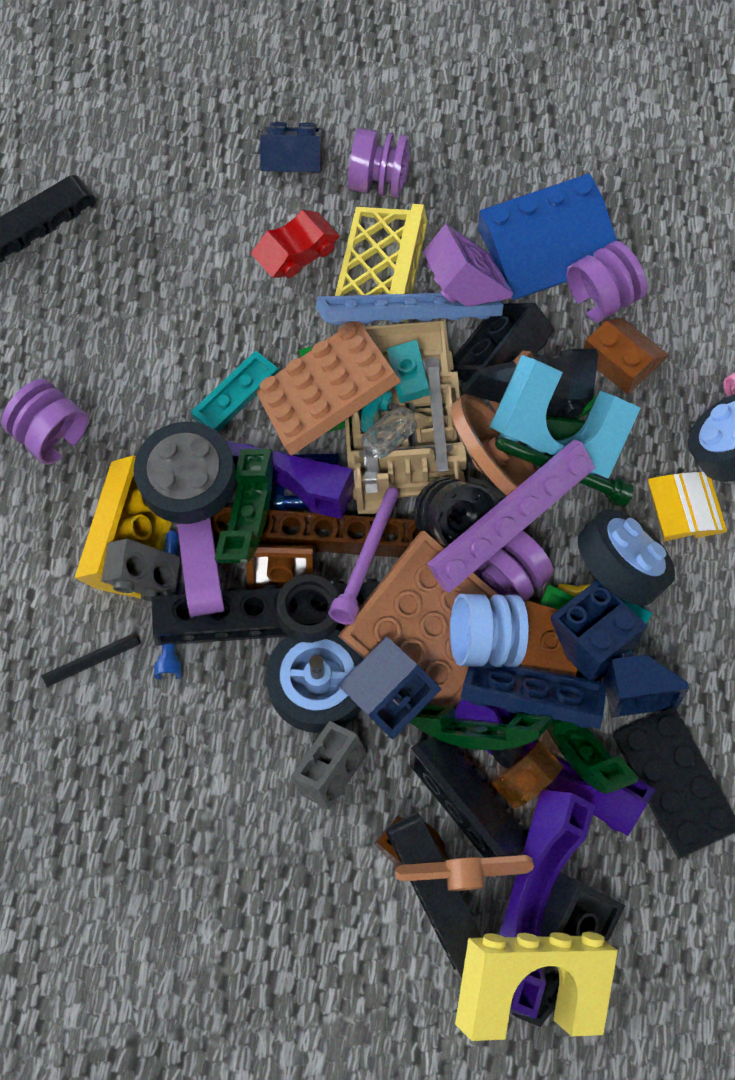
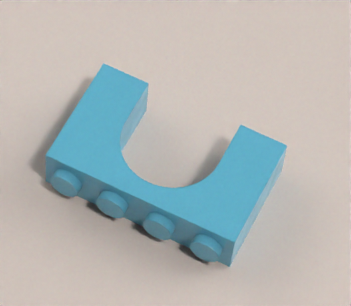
(524, 410)

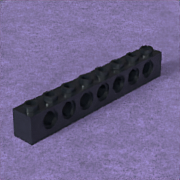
(238, 624)

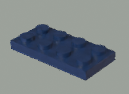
(536, 693)

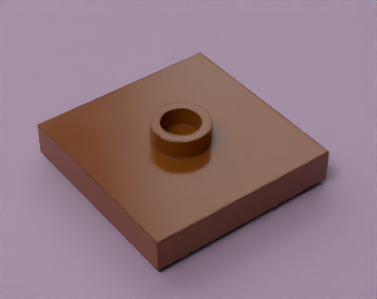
(543, 645)

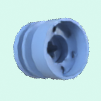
(488, 630)

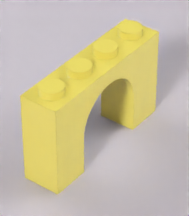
(500, 963)

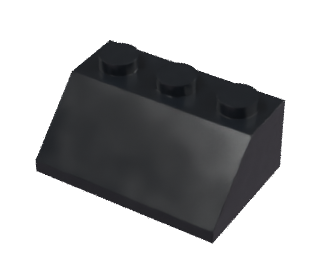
(503, 339)

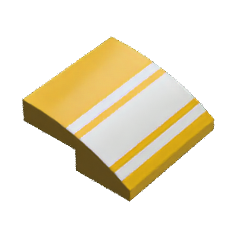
(686, 505)

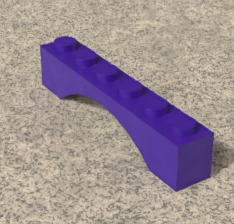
(319, 485)
(617, 809)
(554, 834)

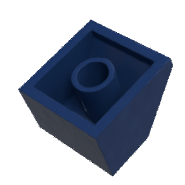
(641, 686)

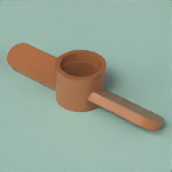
(465, 872)

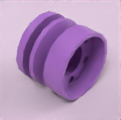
(378, 163)
(608, 277)
(41, 417)

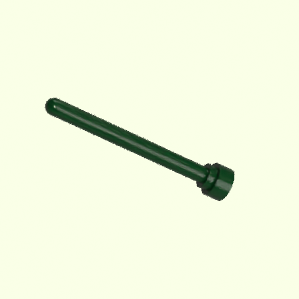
(617, 491)

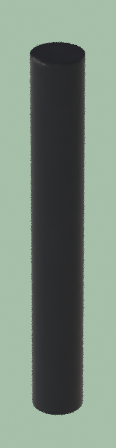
(90, 660)

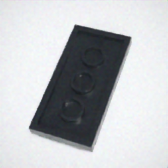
(686, 794)

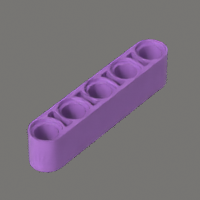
(200, 568)

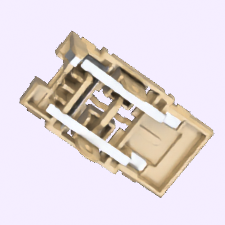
(437, 446)

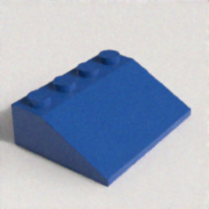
(545, 233)

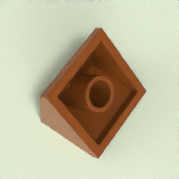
(279, 564)

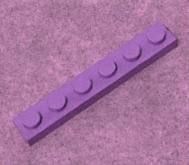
(511, 516)

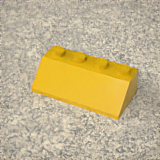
(119, 516)

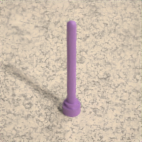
(345, 608)

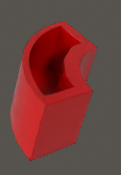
(295, 245)

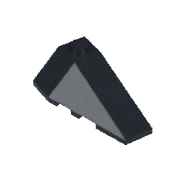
(571, 394)
(572, 911)

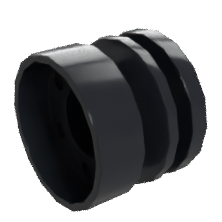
(434, 505)

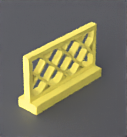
(406, 258)

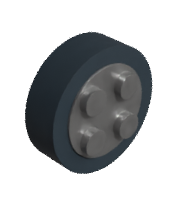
(185, 472)

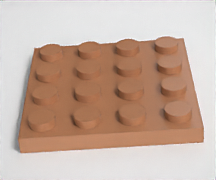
(325, 386)
(416, 617)

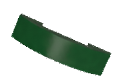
(250, 507)
(442, 724)
(591, 758)

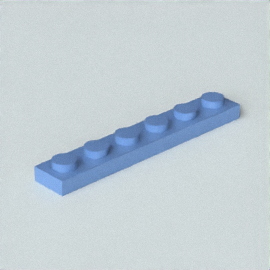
(399, 307)

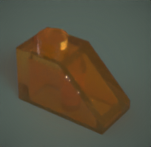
(528, 776)

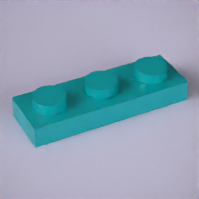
(233, 392)

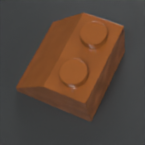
(624, 353)

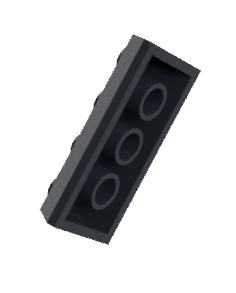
(467, 799)

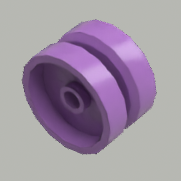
(517, 568)

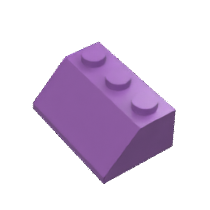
(464, 270)

